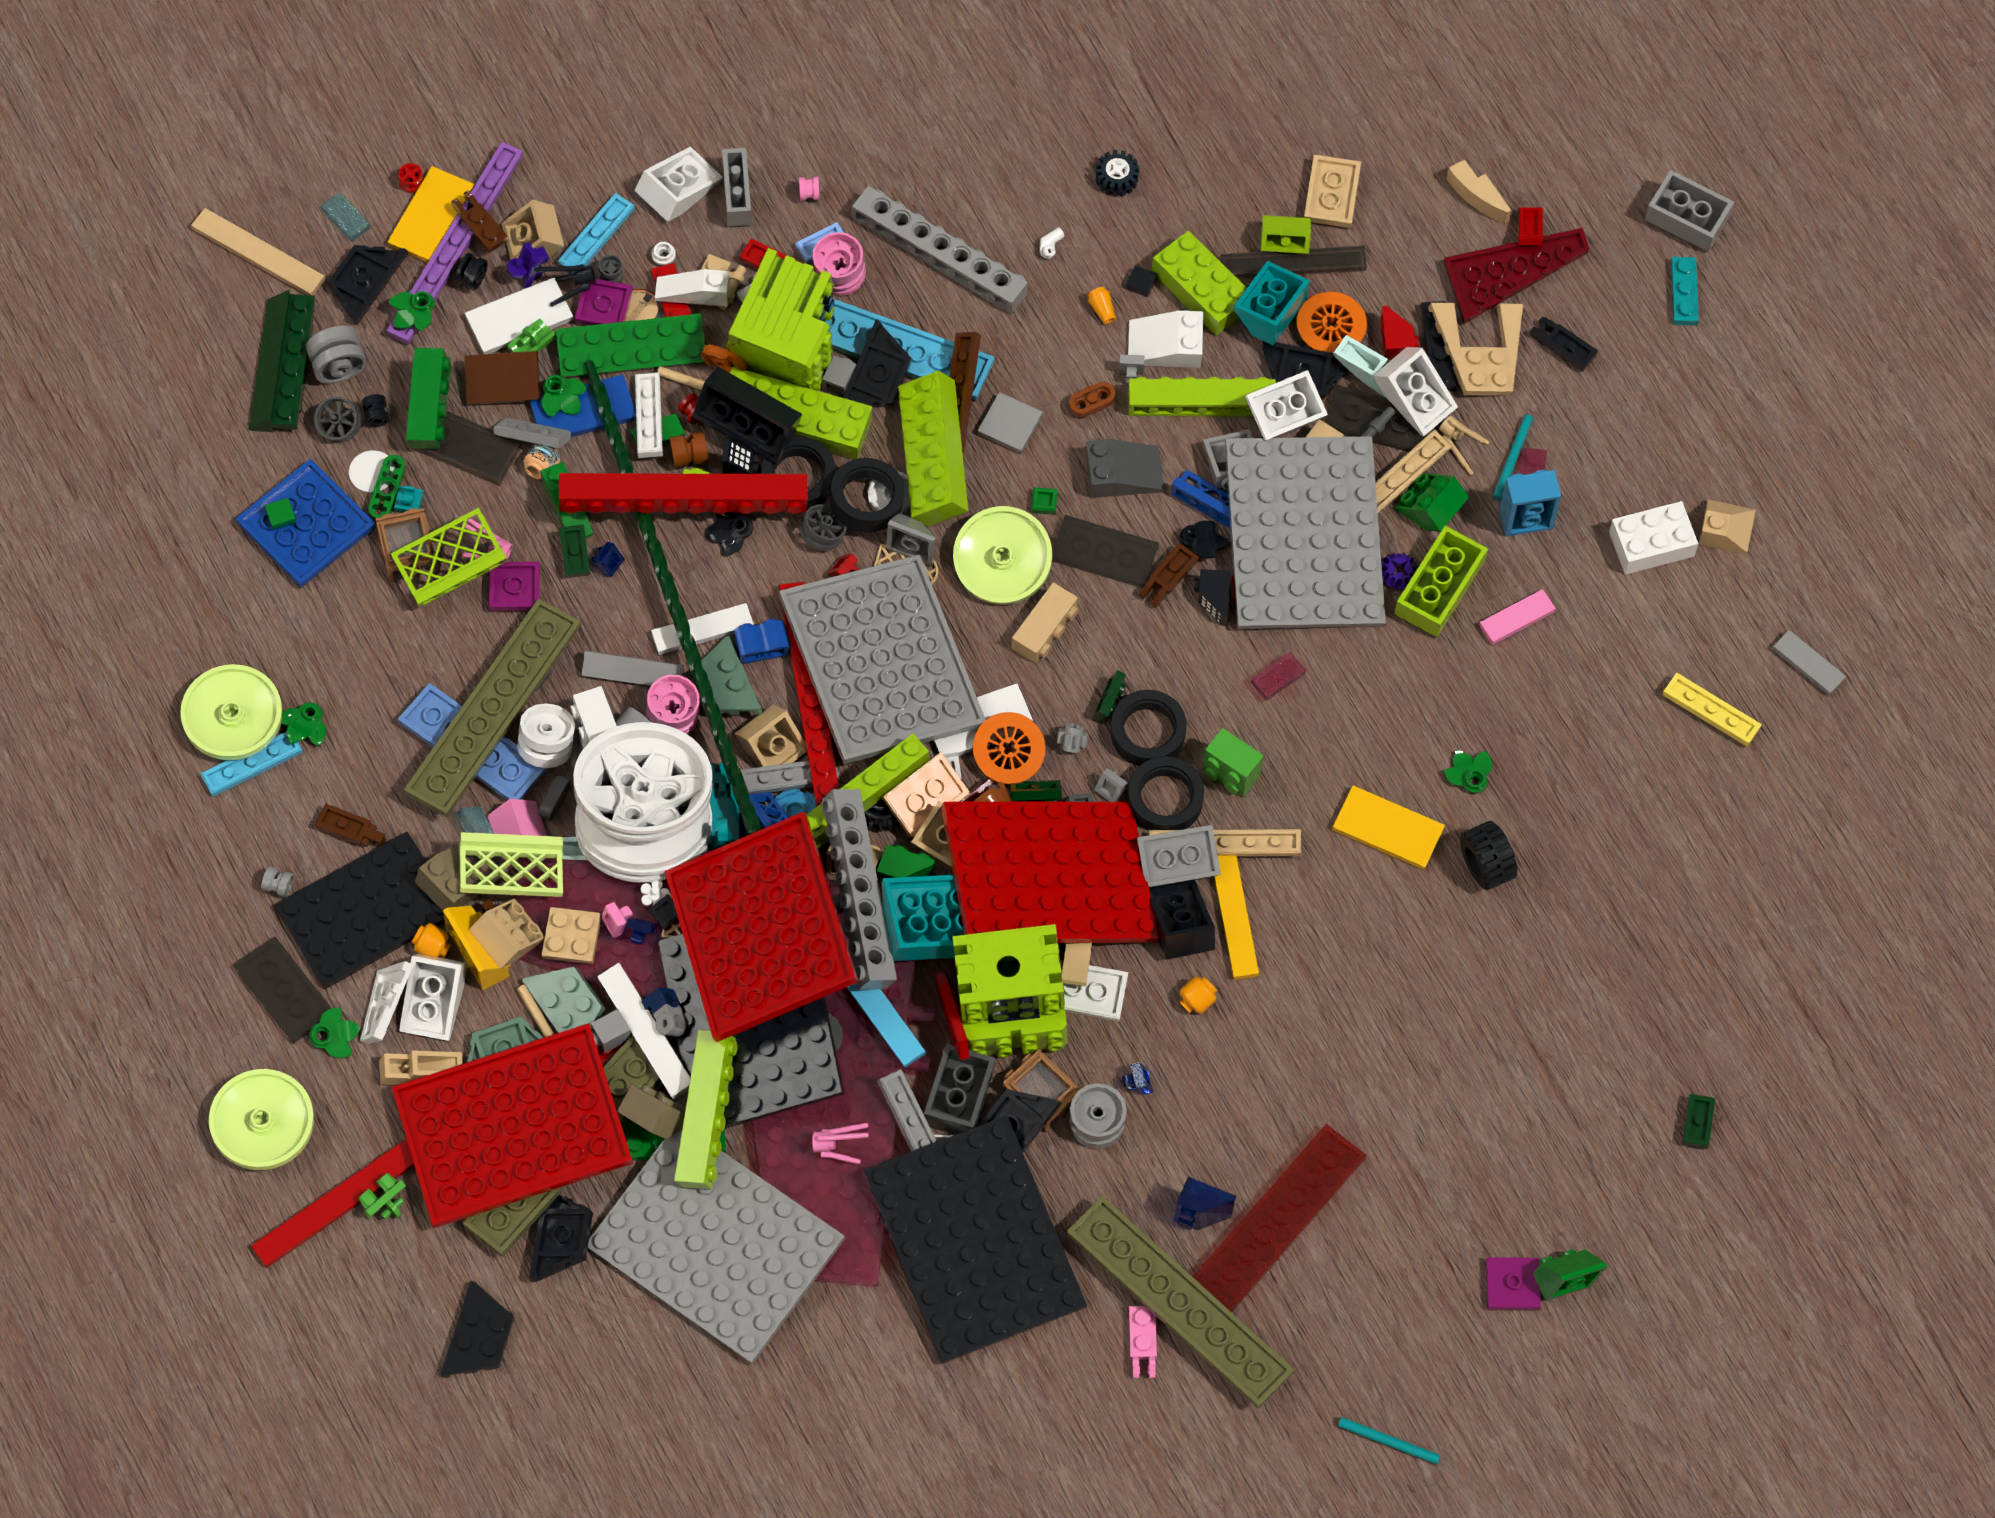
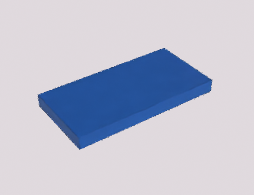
(588, 417)

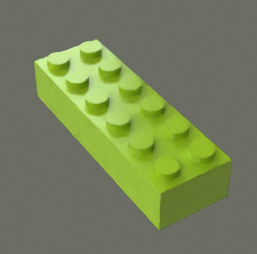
(825, 417)
(933, 448)

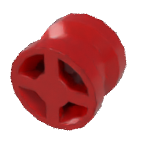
(413, 172)
(687, 407)

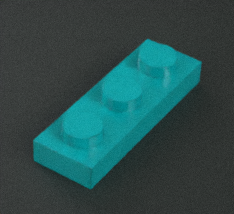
(1684, 291)

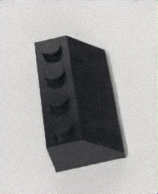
(746, 415)

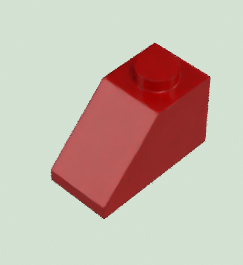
(1396, 333)

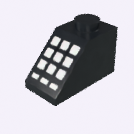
(738, 459)
(1214, 593)

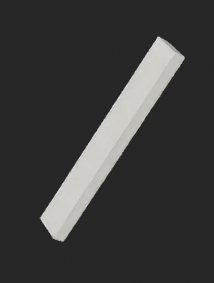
(644, 1030)

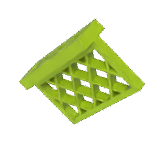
(455, 578)

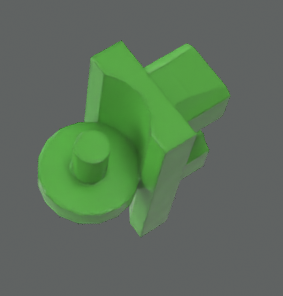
(532, 338)
(373, 1204)

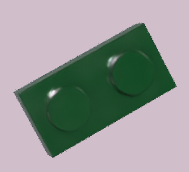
(574, 551)
(1112, 690)
(1036, 790)
(1698, 1121)

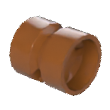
(688, 449)

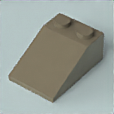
(441, 878)

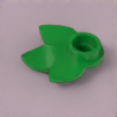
(409, 312)
(563, 399)
(303, 726)
(1468, 769)
(338, 1033)

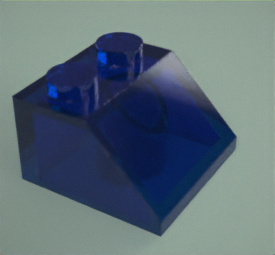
(1202, 1205)

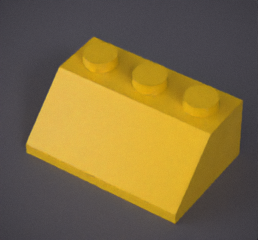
(485, 970)

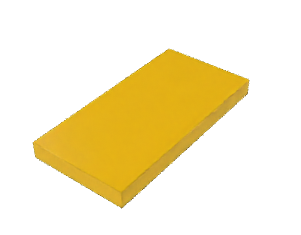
(429, 214)
(1388, 827)

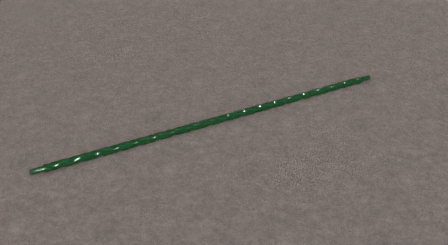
(676, 611)

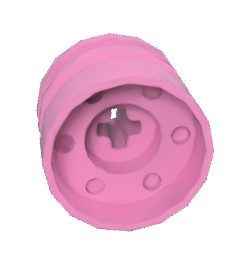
(842, 258)
(674, 694)

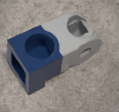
(666, 1011)

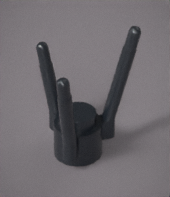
(581, 274)

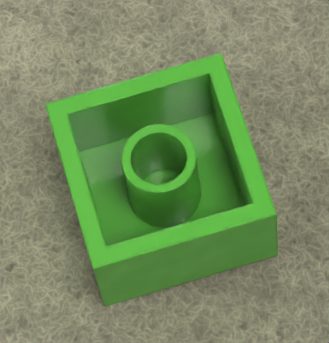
(1232, 763)

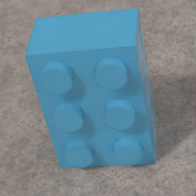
(1529, 502)

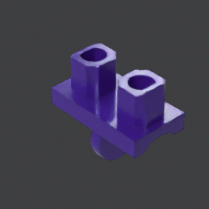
(524, 265)

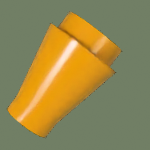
(1102, 304)

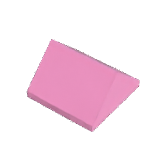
(517, 818)

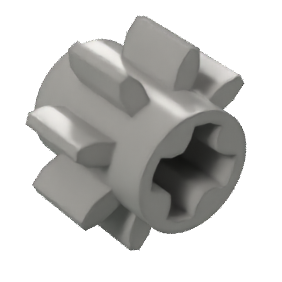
(1072, 737)

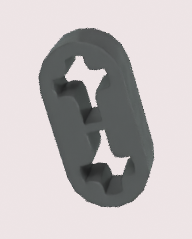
(555, 797)

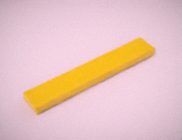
(1235, 919)

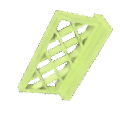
(511, 848)

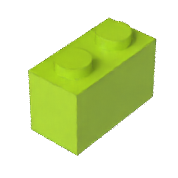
(1285, 234)

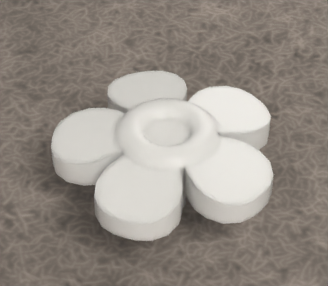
(653, 893)

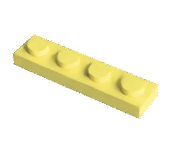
(1712, 709)

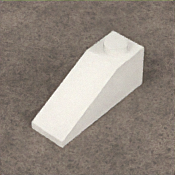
(694, 287)

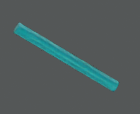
(1513, 456)
(1389, 1440)

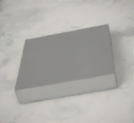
(1010, 423)

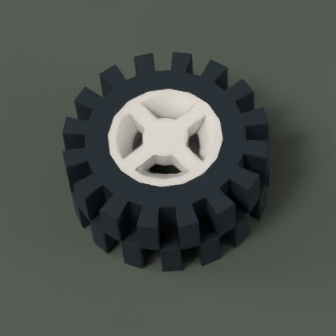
(1120, 165)

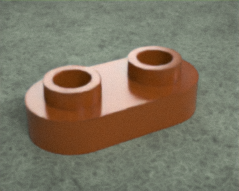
(1090, 399)

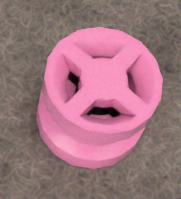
(809, 188)

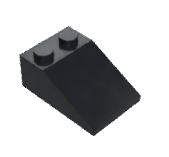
(1182, 919)

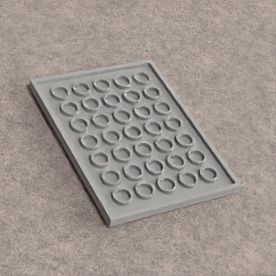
(1304, 532)
(881, 658)
(720, 1255)

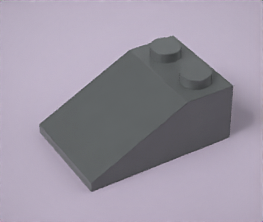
(1122, 468)

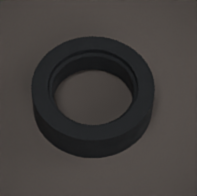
(817, 451)
(871, 469)
(1147, 700)
(1170, 767)

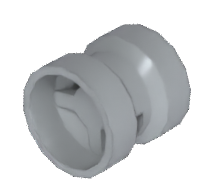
(277, 881)

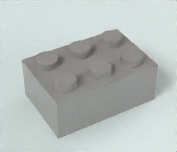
(1689, 210)

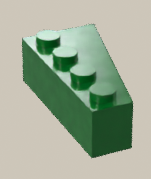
(428, 398)

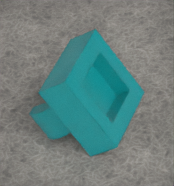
(408, 498)

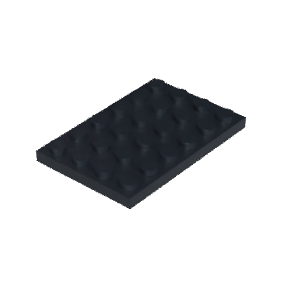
(360, 911)

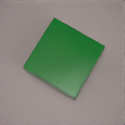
(1044, 501)
(280, 513)

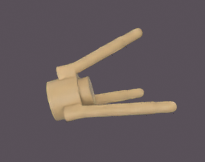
(1455, 430)

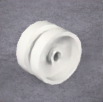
(546, 735)

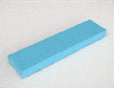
(597, 232)
(238, 771)
(888, 1024)

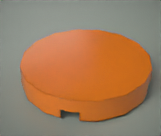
(722, 358)

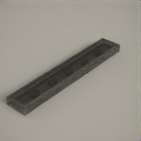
(1316, 262)

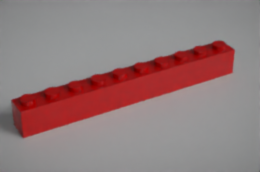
(682, 493)

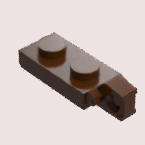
(349, 827)

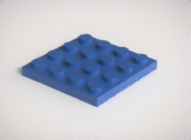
(324, 526)

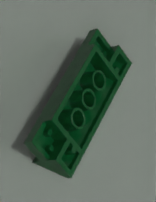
(282, 362)

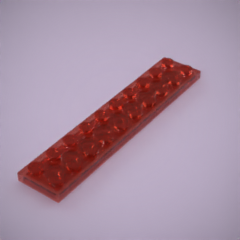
(1279, 1217)

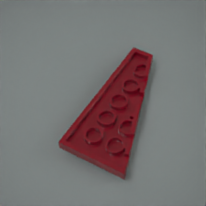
(1497, 273)

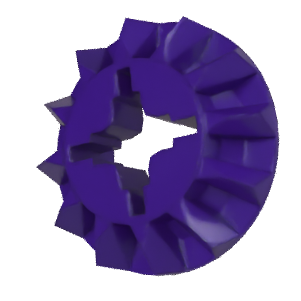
(1399, 580)

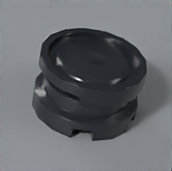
(471, 271)

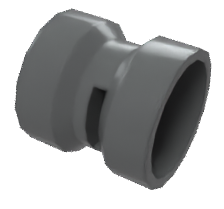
(611, 268)

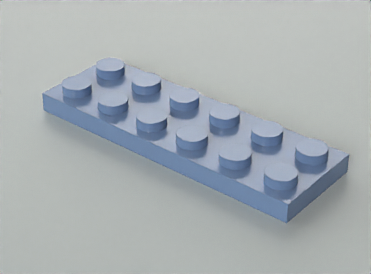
(505, 768)

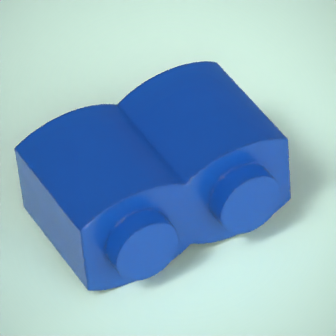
(761, 641)

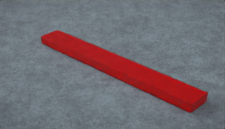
(332, 1205)

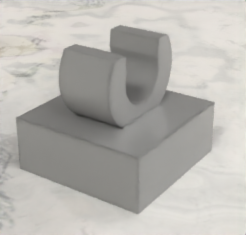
(1131, 365)
(1111, 785)

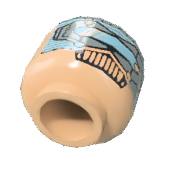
(540, 458)

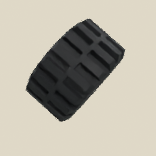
(1488, 855)

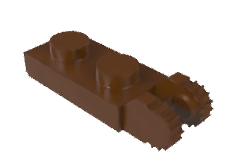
(480, 223)
(1169, 573)

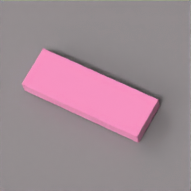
(1517, 617)

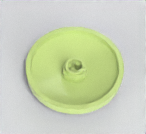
(1002, 555)
(231, 712)
(261, 1119)

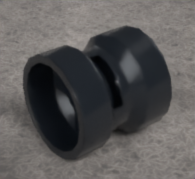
(375, 410)

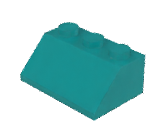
(1271, 302)

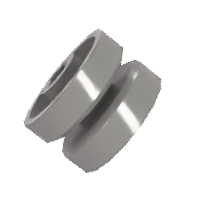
(336, 354)
(1092, 1102)

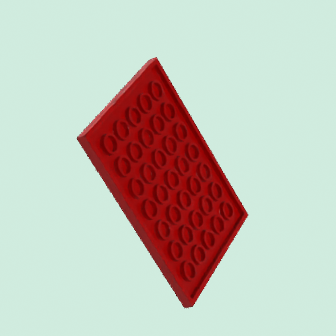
(1050, 867)
(760, 927)
(511, 1125)

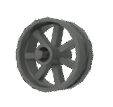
(338, 419)
(821, 527)

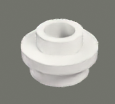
(663, 247)

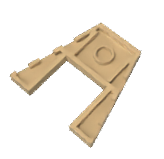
(1482, 368)

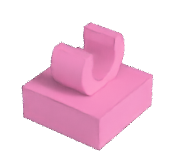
(615, 918)

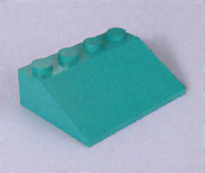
(921, 916)

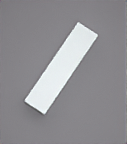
(648, 415)
(703, 628)

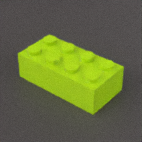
(1199, 281)
(1441, 581)

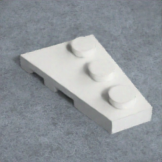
(384, 999)

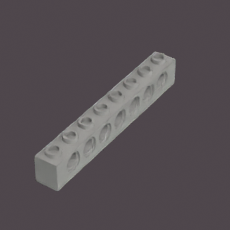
(925, 249)
(863, 876)

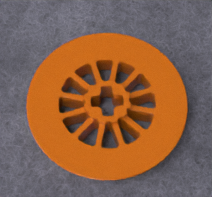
(1332, 301)
(1018, 723)

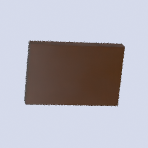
(502, 378)

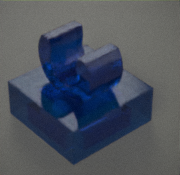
(608, 559)
(640, 928)
(1139, 1079)

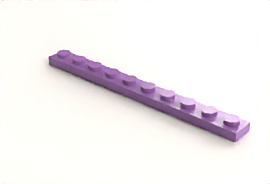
(458, 235)

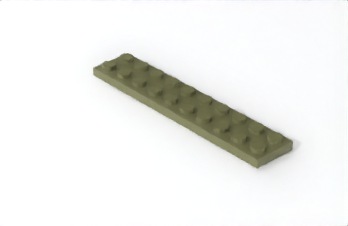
(492, 708)
(505, 1225)
(1180, 1302)

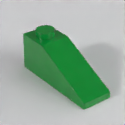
(550, 482)

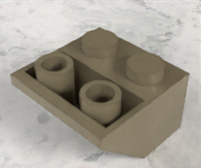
(653, 1111)

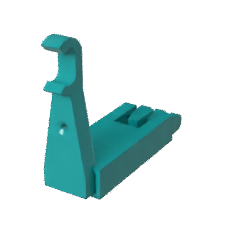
(724, 811)

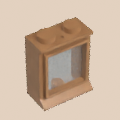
(400, 530)
(1042, 1078)

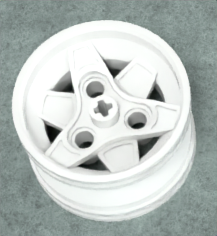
(643, 779)

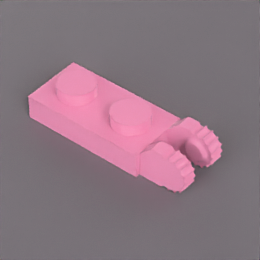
(1142, 1339)

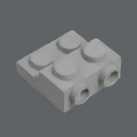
(1216, 455)

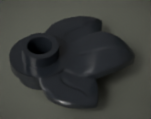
(726, 531)
(1203, 539)

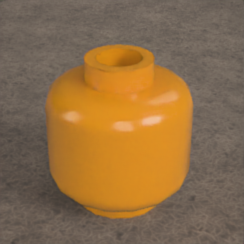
(431, 941)
(1198, 995)

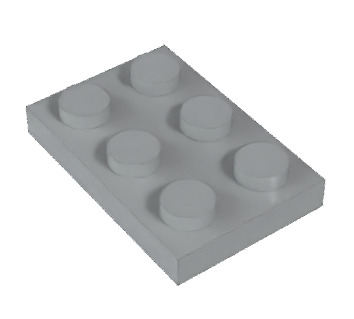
(1179, 855)

